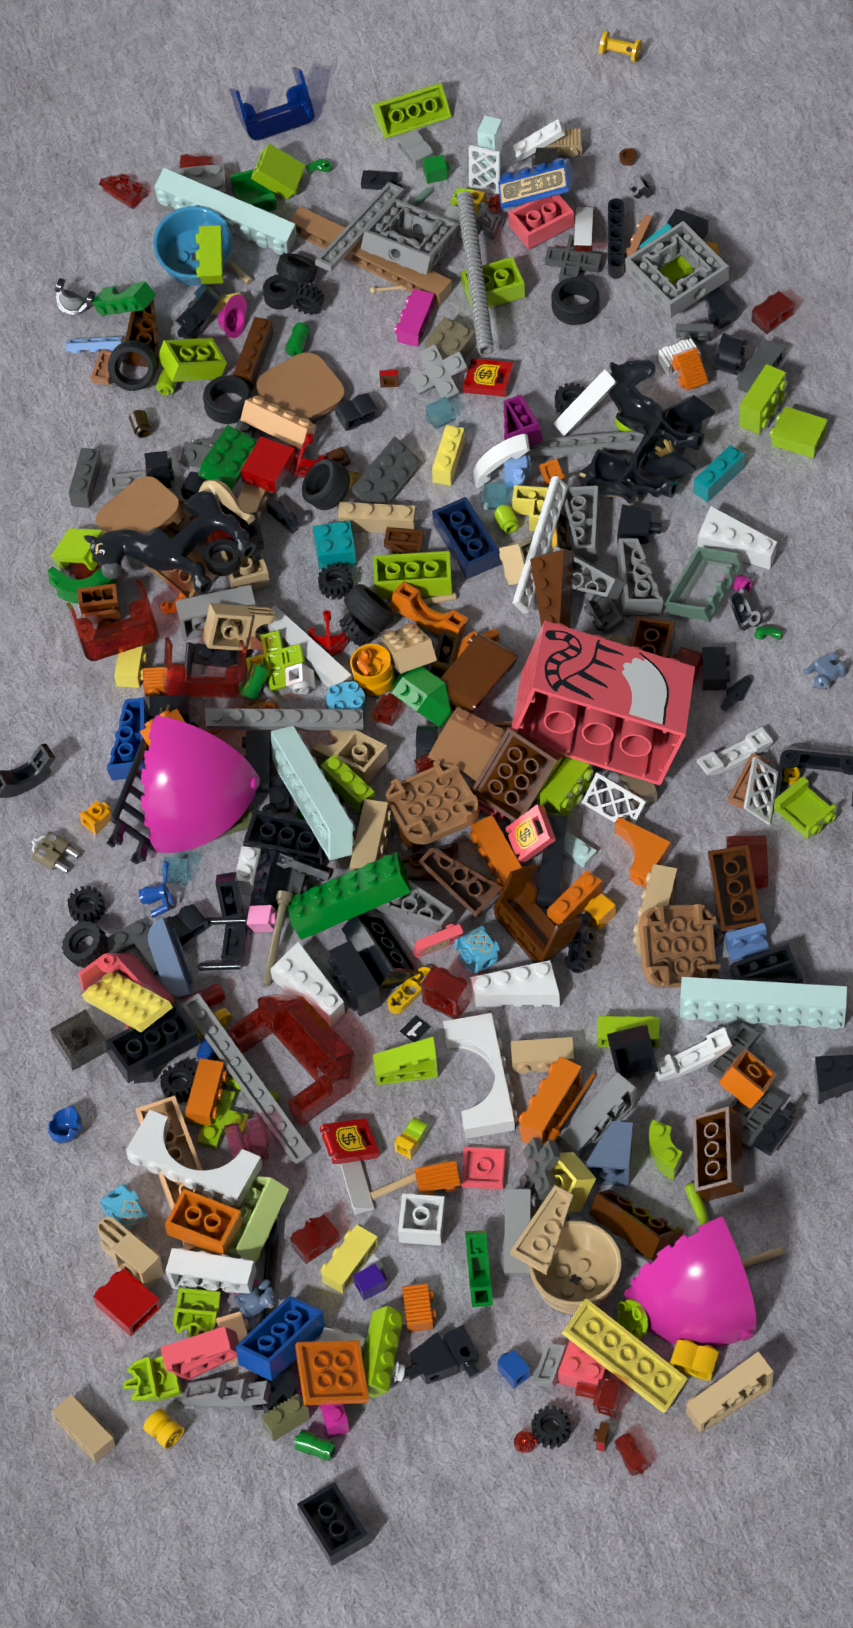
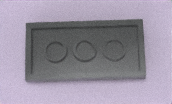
(386, 473)

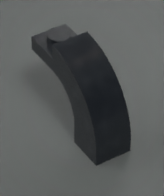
(205, 301)
(27, 776)

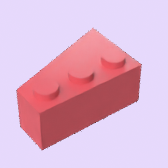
(200, 1353)

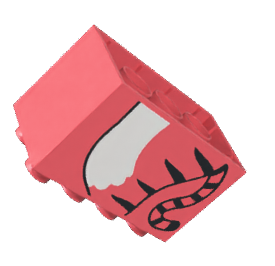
(604, 702)

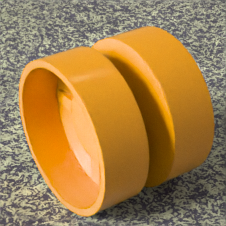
(381, 665)

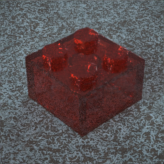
(445, 992)

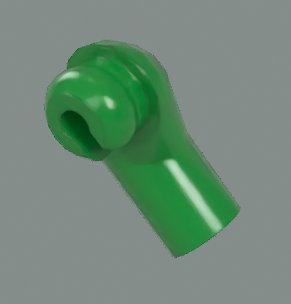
(320, 165)
(768, 630)

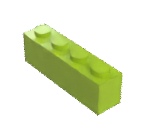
(381, 1349)

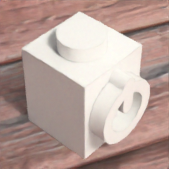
(300, 678)

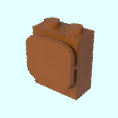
(99, 603)

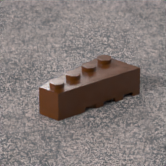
(143, 329)
(553, 585)
(466, 884)
(634, 1223)

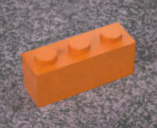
(575, 898)
(206, 1092)

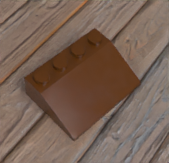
(516, 774)

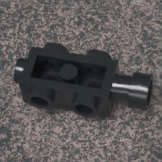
(582, 947)

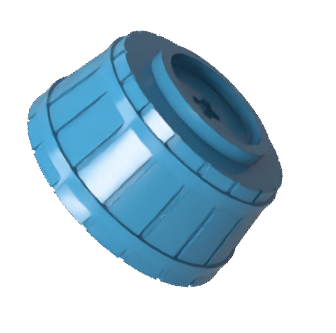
(177, 241)

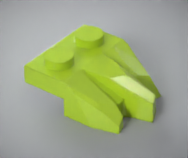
(196, 1311)
(152, 1381)

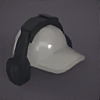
(70, 301)

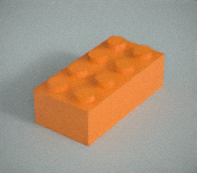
(551, 1101)

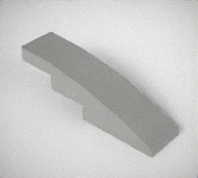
(226, 1394)

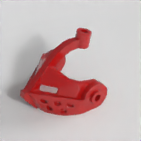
(304, 462)
(329, 641)

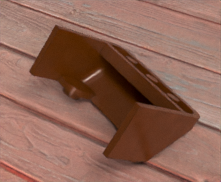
(527, 922)

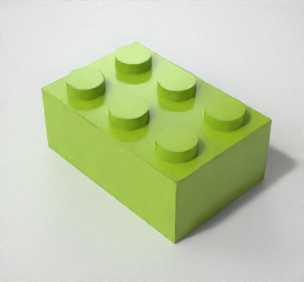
(502, 282)
(192, 359)
(763, 399)
(566, 787)

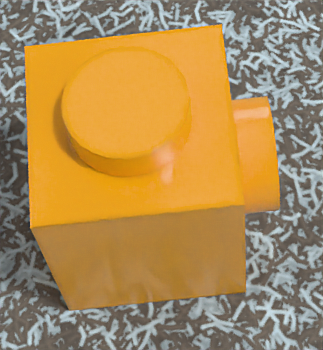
(601, 910)

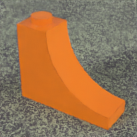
(646, 847)

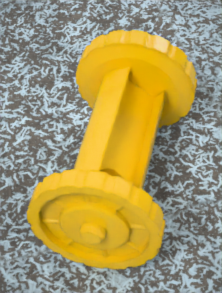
(620, 46)

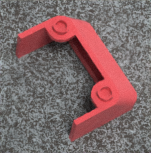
(129, 967)

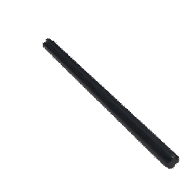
(269, 1274)

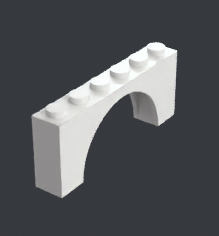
(479, 1036)
(226, 1183)

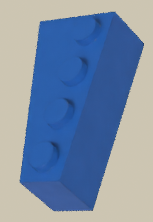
(128, 738)

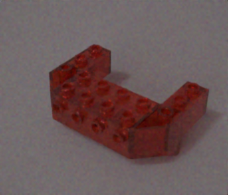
(311, 1044)

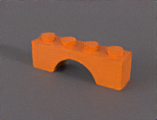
(409, 603)

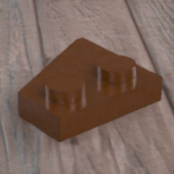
(403, 540)

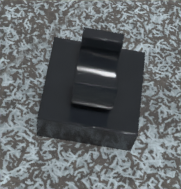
(641, 186)

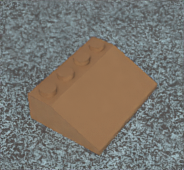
(467, 743)

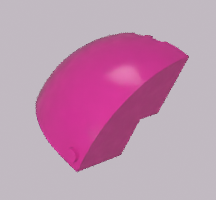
(192, 786)
(697, 1290)

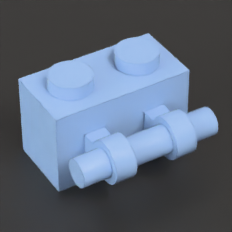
(517, 471)

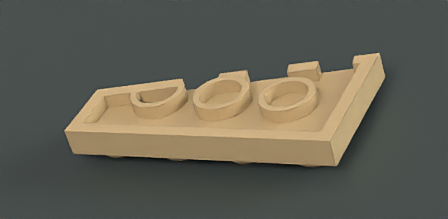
(541, 1236)

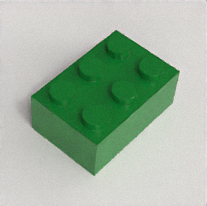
(227, 457)

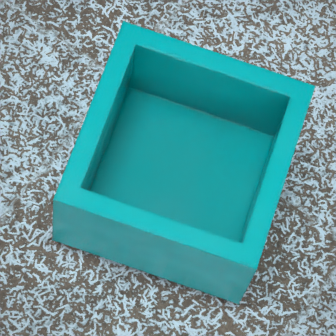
(334, 544)

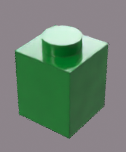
(435, 169)

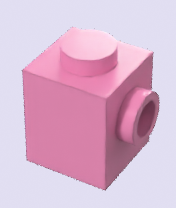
(262, 918)

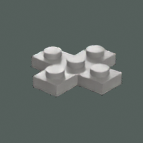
(439, 372)

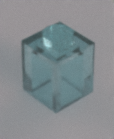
(440, 413)
(493, 495)

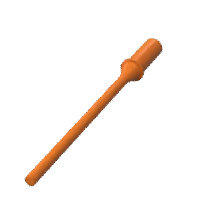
(555, 1132)

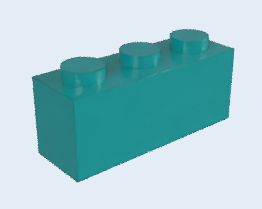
(719, 473)

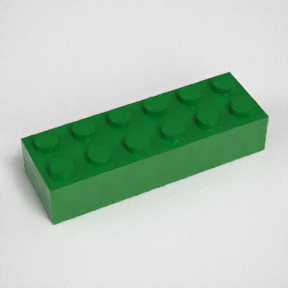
(349, 896)

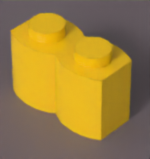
(694, 1359)

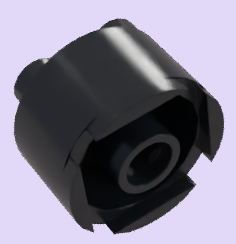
(730, 354)

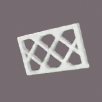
(472, 174)
(611, 785)
(751, 794)

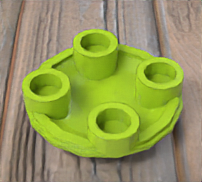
(632, 1317)

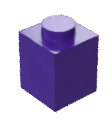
(370, 1281)

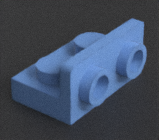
(746, 942)

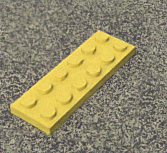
(126, 1001)
(624, 1355)

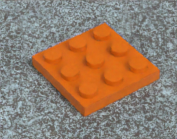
(331, 1372)

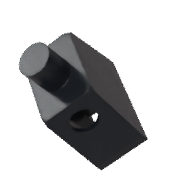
(637, 524)
(461, 1345)
(432, 1361)

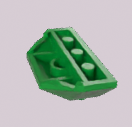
(424, 694)

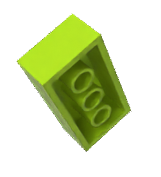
(425, 571)

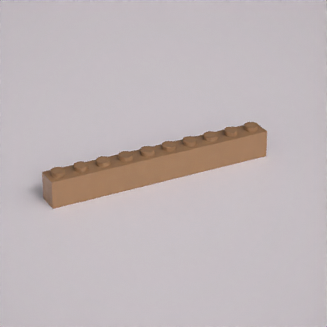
(322, 233)

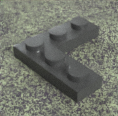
(133, 936)

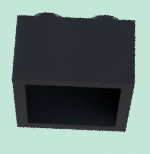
(632, 1052)

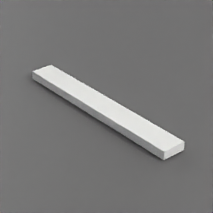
(540, 542)

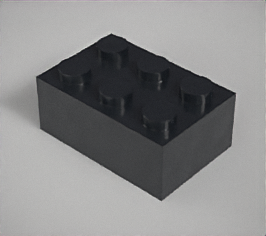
(354, 978)
(333, 1524)

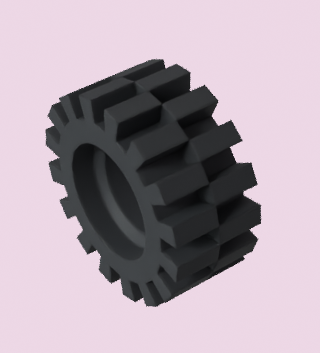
(307, 298)
(564, 393)
(335, 572)
(355, 630)
(86, 895)
(174, 1073)
(551, 1415)

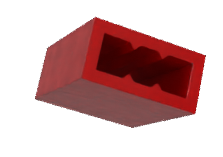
(268, 464)
(126, 1301)

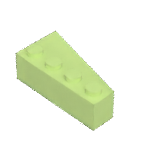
(258, 1214)

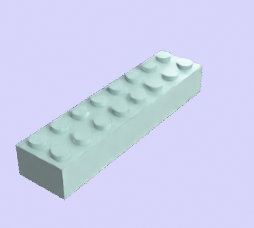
(241, 217)
(312, 793)
(763, 1002)

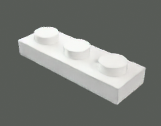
(539, 139)

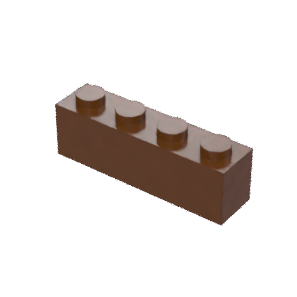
(254, 350)

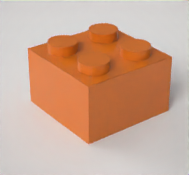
(747, 1078)

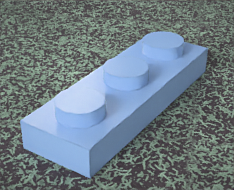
(93, 344)

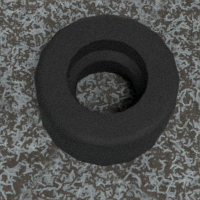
(277, 300)

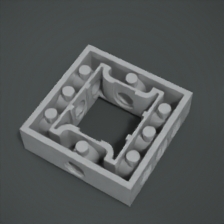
(680, 240)
(384, 241)

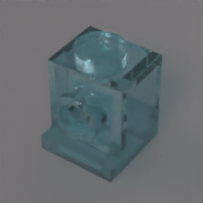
(177, 868)

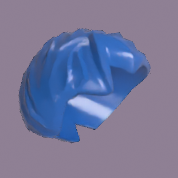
(65, 1125)

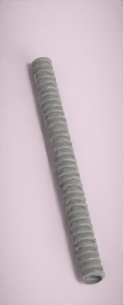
(475, 273)

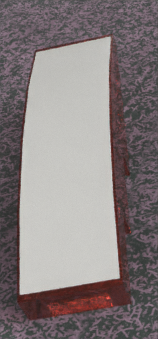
(583, 228)

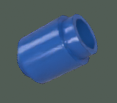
(205, 1051)

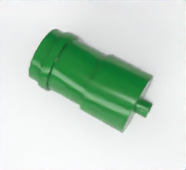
(297, 340)
(255, 680)
(314, 1445)

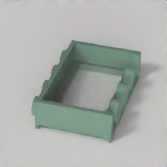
(704, 584)

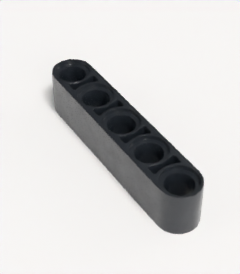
(615, 238)
(552, 862)

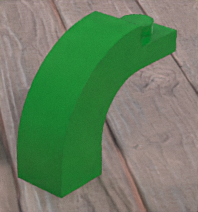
(67, 587)
(478, 1268)

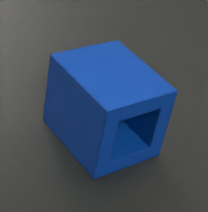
(513, 1368)

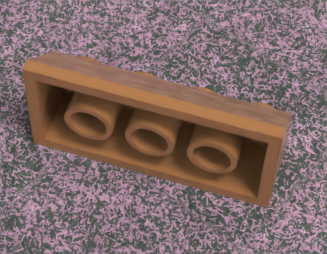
(178, 579)

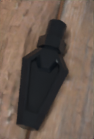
(736, 692)

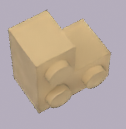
(514, 558)

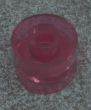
(252, 1140)

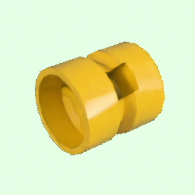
(161, 1426)

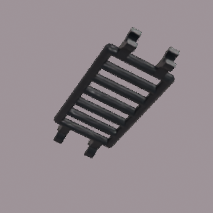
(121, 826)

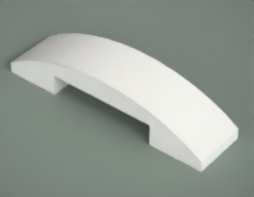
(496, 456)
(737, 754)
(694, 1057)

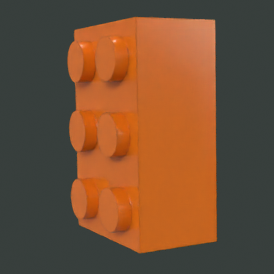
(203, 1222)

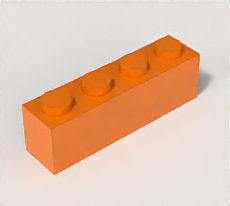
(494, 848)

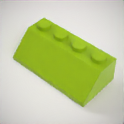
(411, 110)

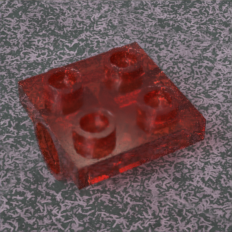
(124, 189)

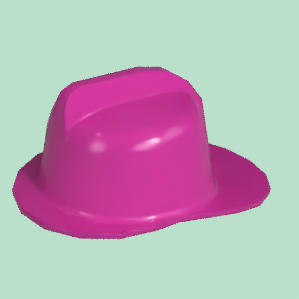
(232, 316)

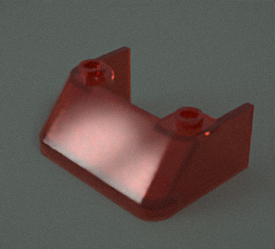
(120, 635)
(178, 683)

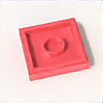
(483, 1168)

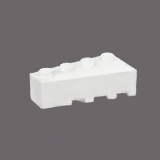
(730, 535)
(301, 977)
(517, 987)
(210, 1271)

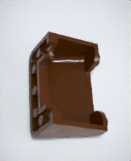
(477, 672)

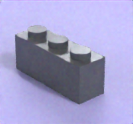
(765, 353)
(85, 477)

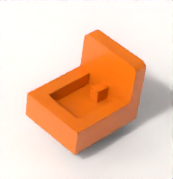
(550, 470)

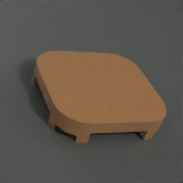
(302, 386)
(140, 508)
(432, 803)
(677, 944)

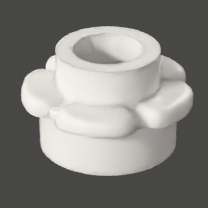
(398, 1372)

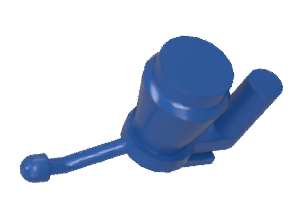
(152, 894)

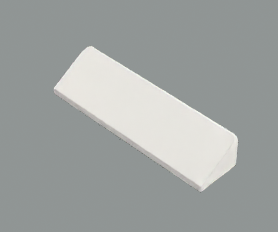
(585, 403)
(357, 1187)

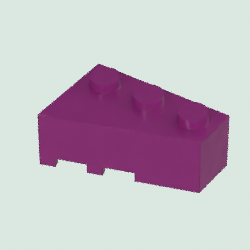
(520, 420)

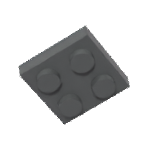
(702, 332)

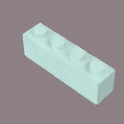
(490, 138)

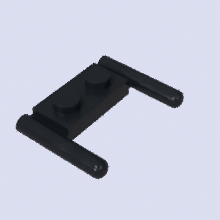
(202, 655)
(232, 944)

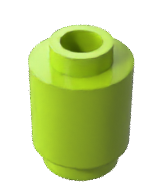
(164, 384)
(506, 519)

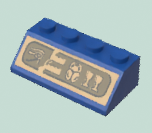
(535, 182)

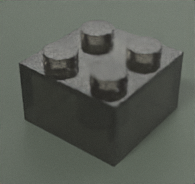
(78, 1039)

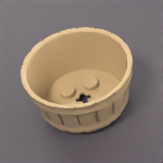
(582, 1252)

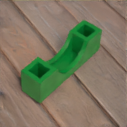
(135, 298)

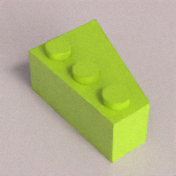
(406, 1063)

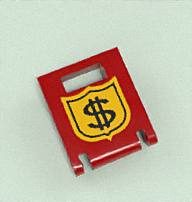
(483, 377)
(346, 1140)

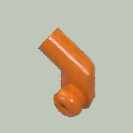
(170, 607)
(364, 661)

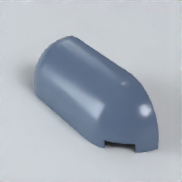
(170, 958)

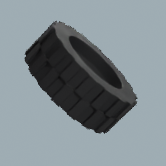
(296, 268)
(76, 935)

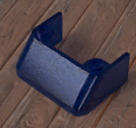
(280, 118)

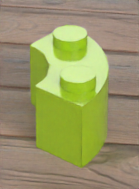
(663, 1152)

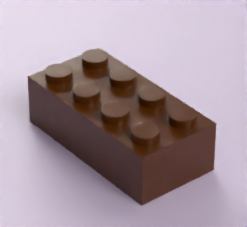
(734, 888)
(718, 1154)

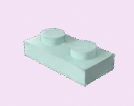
(578, 850)

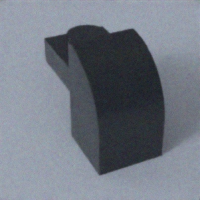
(425, 739)
(283, 1388)

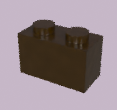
(444, 653)

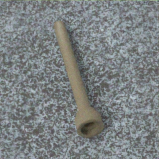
(284, 899)

